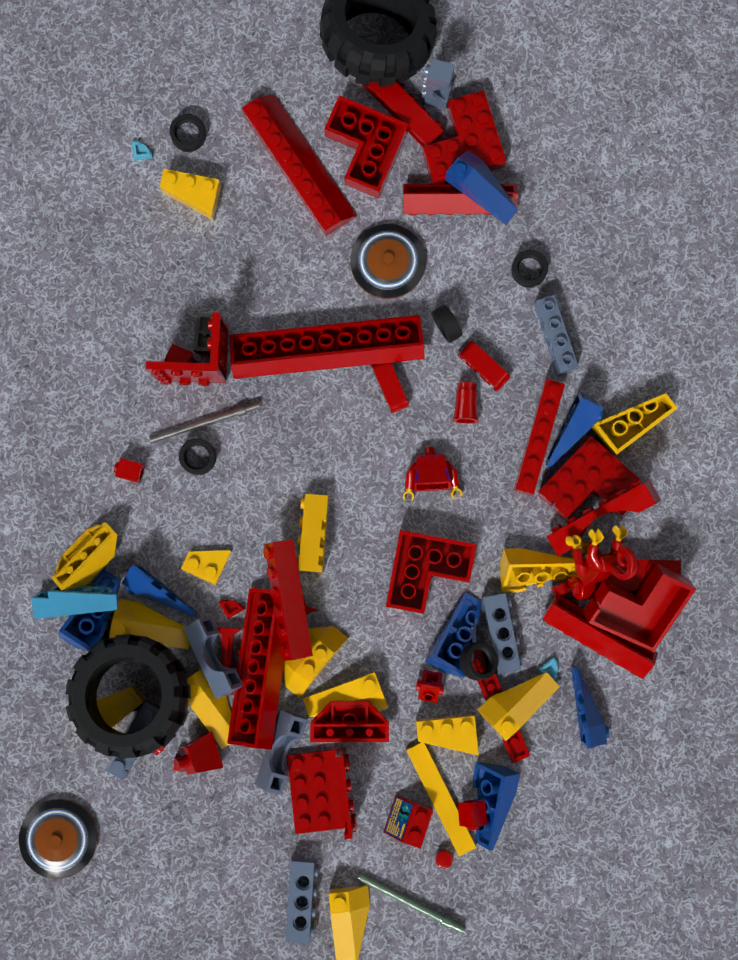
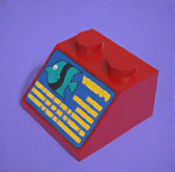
(408, 821)

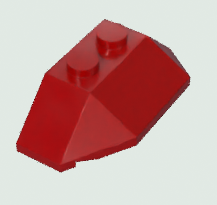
(349, 723)

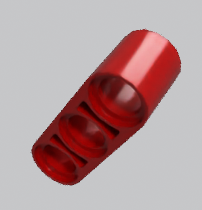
(482, 363)
(390, 386)

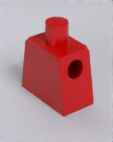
(199, 755)

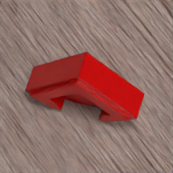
(231, 608)

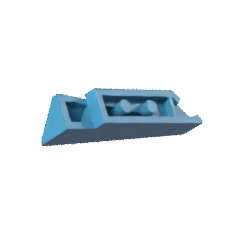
(73, 601)

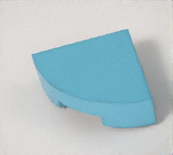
(140, 151)
(550, 667)

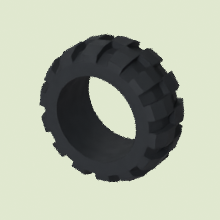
(373, 61)
(83, 696)

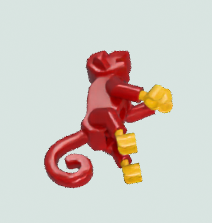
(599, 566)

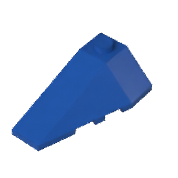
(477, 182)
(582, 418)
(147, 586)
(88, 628)
(456, 634)
(591, 725)
(498, 788)

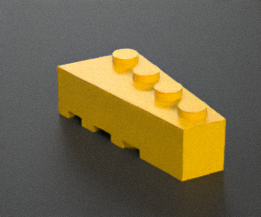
(627, 426)
(313, 533)

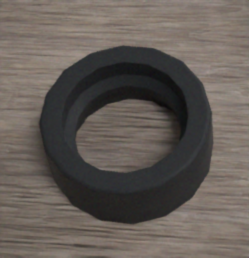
(187, 118)
(529, 283)
(447, 323)
(183, 456)
(466, 661)

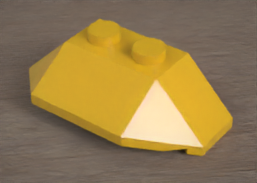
(86, 557)
(302, 672)

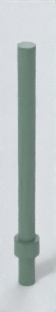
(445, 920)

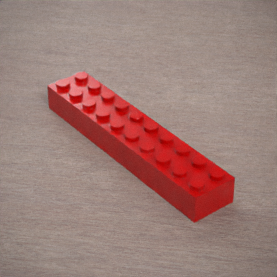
(326, 346)

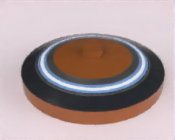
(388, 261)
(58, 838)

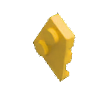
(206, 564)

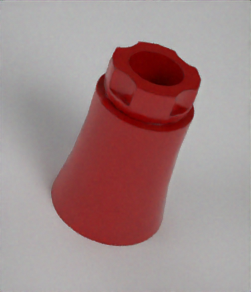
(466, 404)

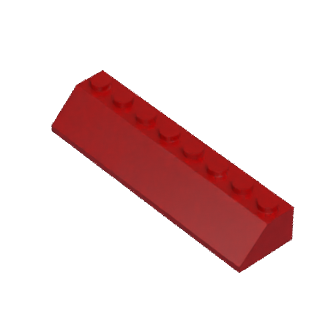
(298, 163)
(261, 674)

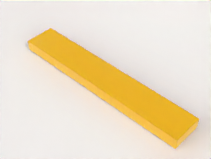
(440, 798)

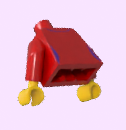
(431, 473)

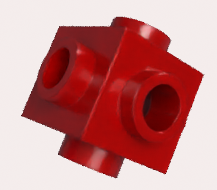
(430, 686)

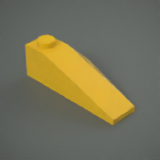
(528, 567)
(141, 620)
(359, 689)
(515, 706)
(212, 712)
(348, 916)

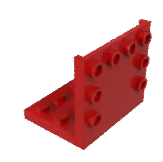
(198, 372)
(321, 792)

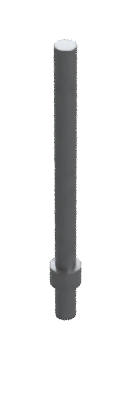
(240, 410)

